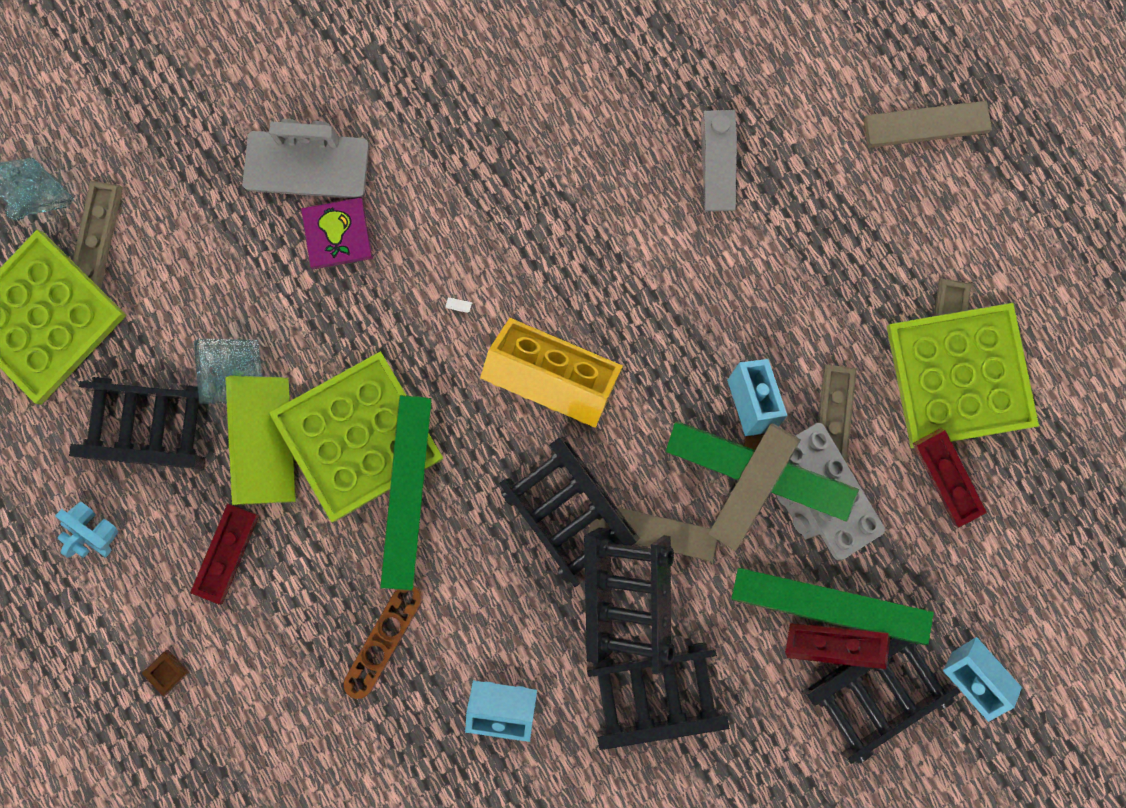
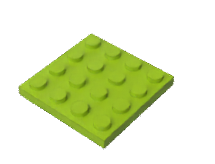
(49, 317)
(963, 374)
(347, 435)

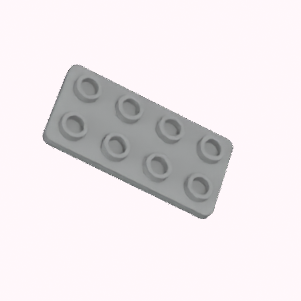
(305, 161)
(843, 538)

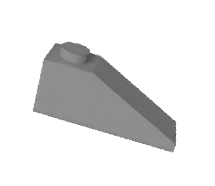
(719, 159)

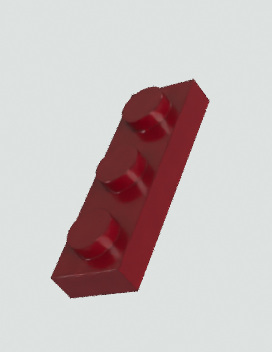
(949, 477)
(224, 554)
(838, 646)

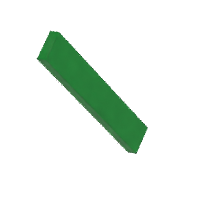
(732, 458)
(406, 493)
(832, 606)

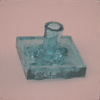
(30, 189)
(240, 360)

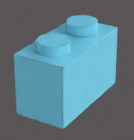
(756, 396)
(982, 679)
(501, 711)

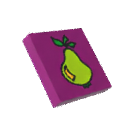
(336, 233)

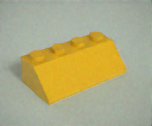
(550, 372)

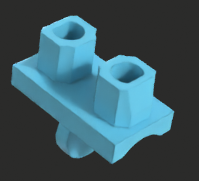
(75, 522)

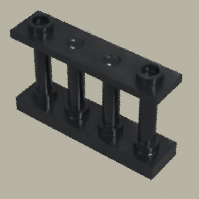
(123, 449)
(581, 482)
(601, 610)
(851, 677)
(677, 723)

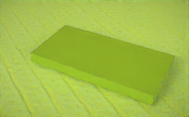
(257, 452)

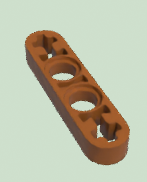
(381, 639)

